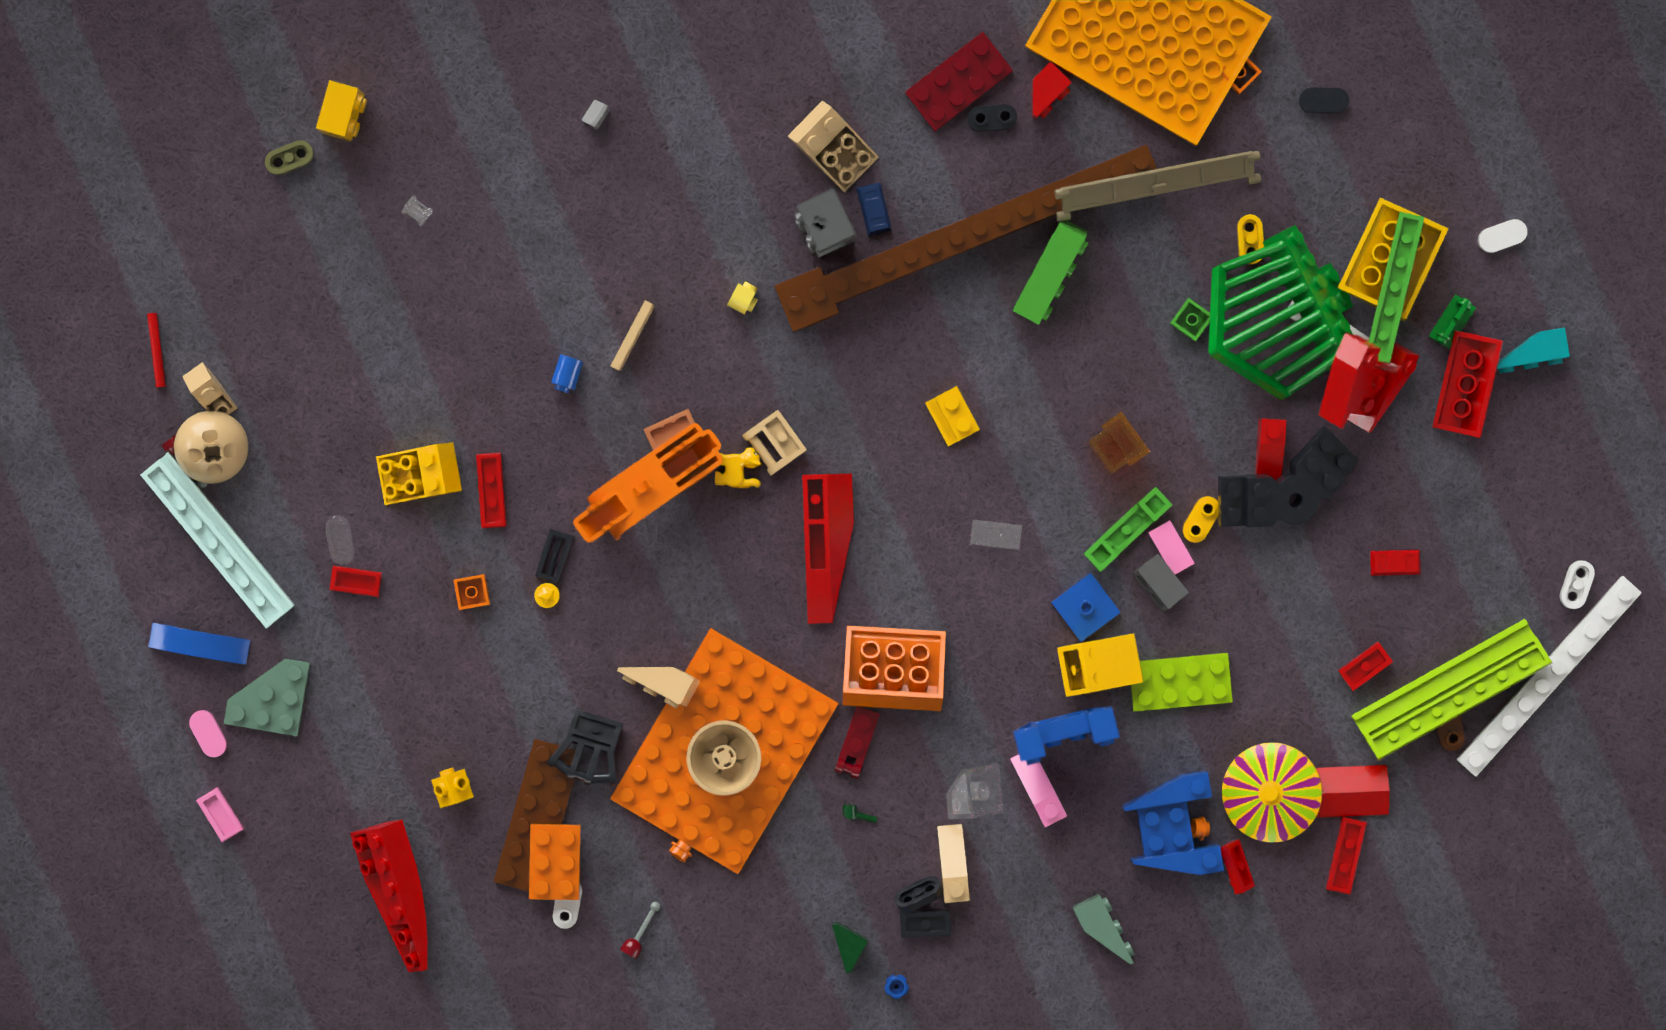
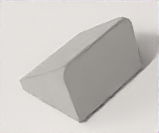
(596, 114)

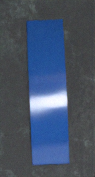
(199, 643)

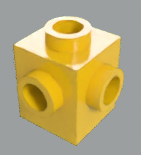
(452, 787)

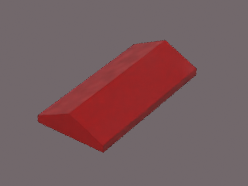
(1467, 384)
(1354, 791)

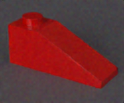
(1270, 447)

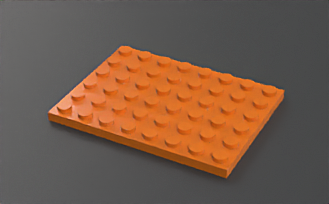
(736, 688)

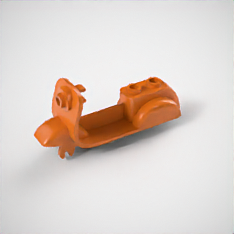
(650, 483)

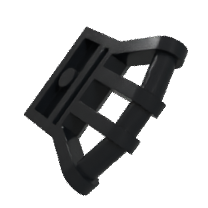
(594, 733)

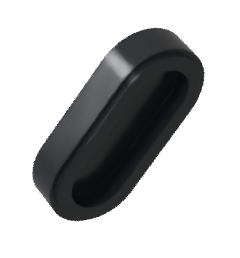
(1323, 100)

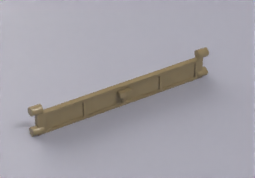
(1157, 182)

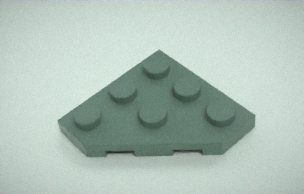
(272, 700)

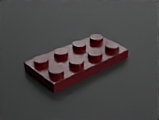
(958, 81)

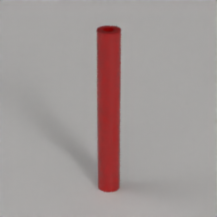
(156, 350)

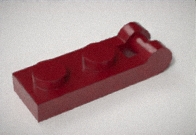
(857, 741)

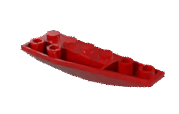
(827, 540)
(395, 887)

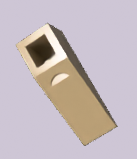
(668, 681)

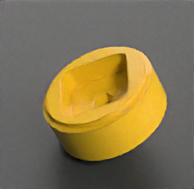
(547, 595)

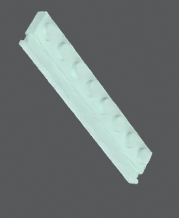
(217, 540)

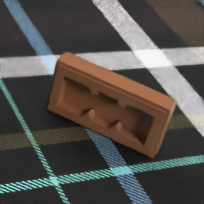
(667, 428)

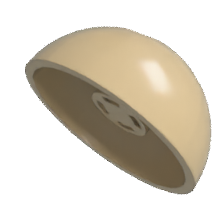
(200, 439)
(708, 765)

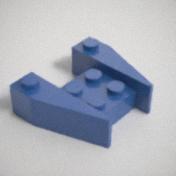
(1096, 722)
(1167, 827)

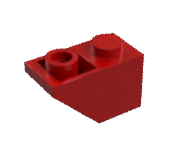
(1046, 88)

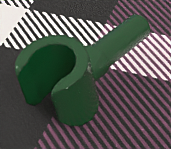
(850, 812)

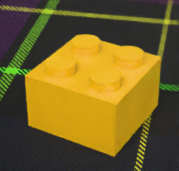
(341, 111)

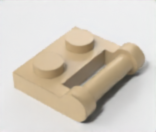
(780, 436)

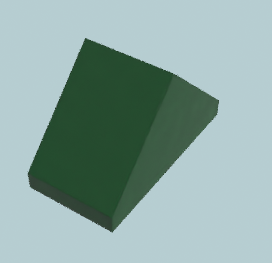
(850, 944)

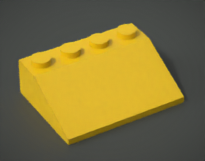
(1368, 264)

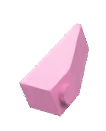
(1039, 791)

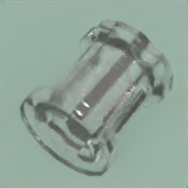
(417, 211)

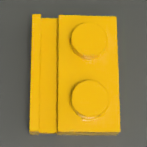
(952, 416)

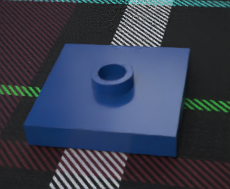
(1085, 607)

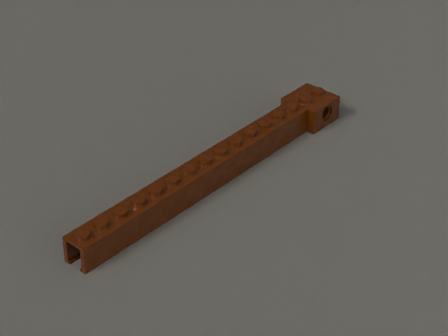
(814, 297)

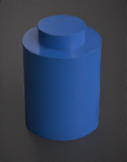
(566, 373)

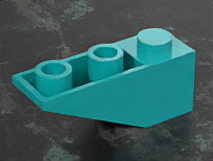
(1540, 347)

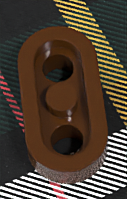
(1451, 727)

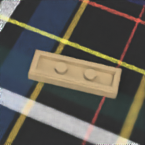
(632, 335)

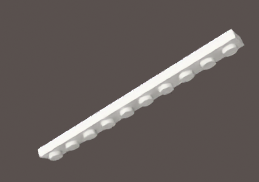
(1545, 681)

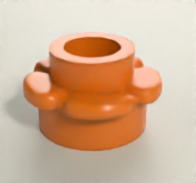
(1200, 828)
(680, 850)

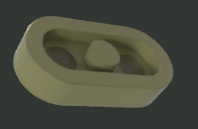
(289, 156)

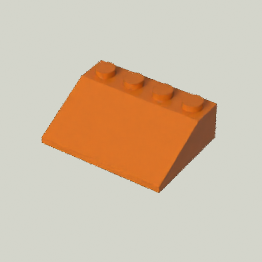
(894, 668)

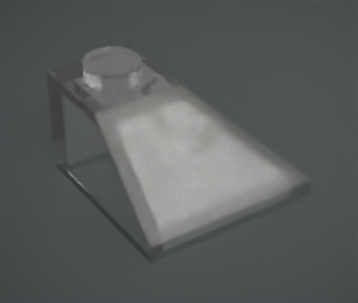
(975, 793)

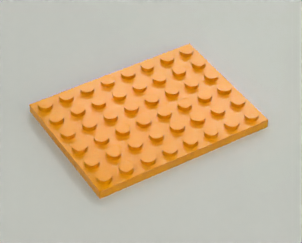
(1153, 53)

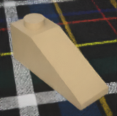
(953, 863)

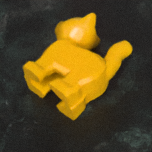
(734, 469)

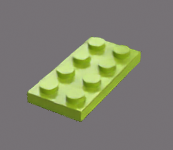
(1183, 682)

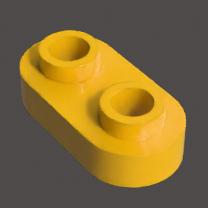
(1249, 239)
(1200, 519)

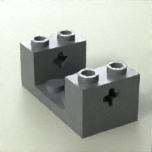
(828, 213)

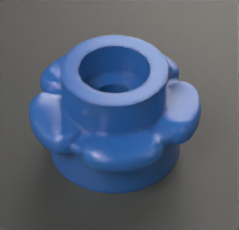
(903, 986)

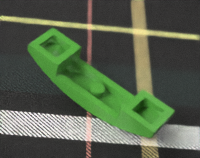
(1127, 529)

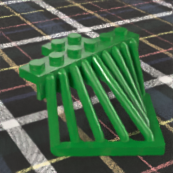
(1314, 297)

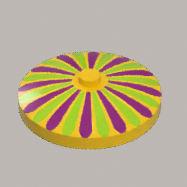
(1272, 792)

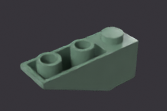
(1097, 922)

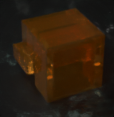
(1117, 444)

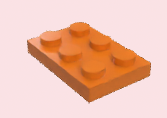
(554, 861)

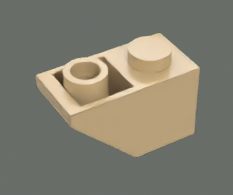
(208, 390)

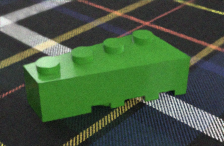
(1050, 271)

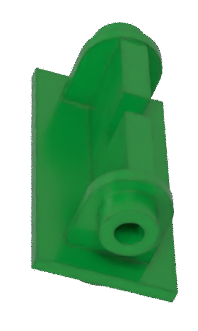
(1452, 320)

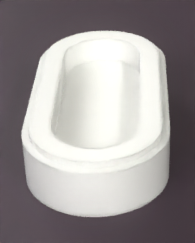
(1502, 236)

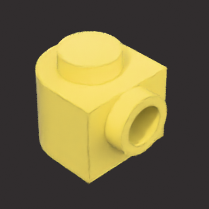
(743, 298)

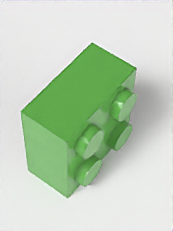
(1191, 319)

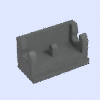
(1160, 582)

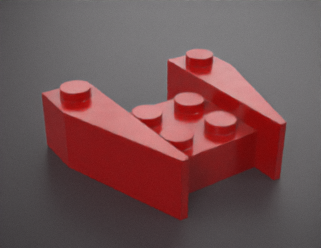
(1361, 385)

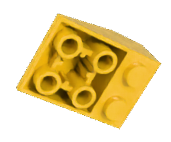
(419, 473)
(1100, 665)

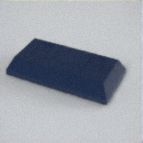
(874, 209)

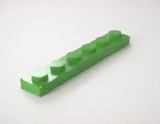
(1395, 284)

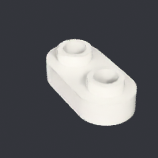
(1578, 585)
(569, 906)

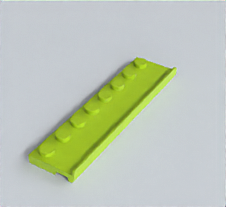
(1451, 689)

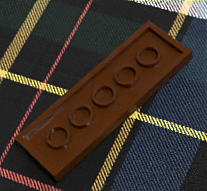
(540, 801)

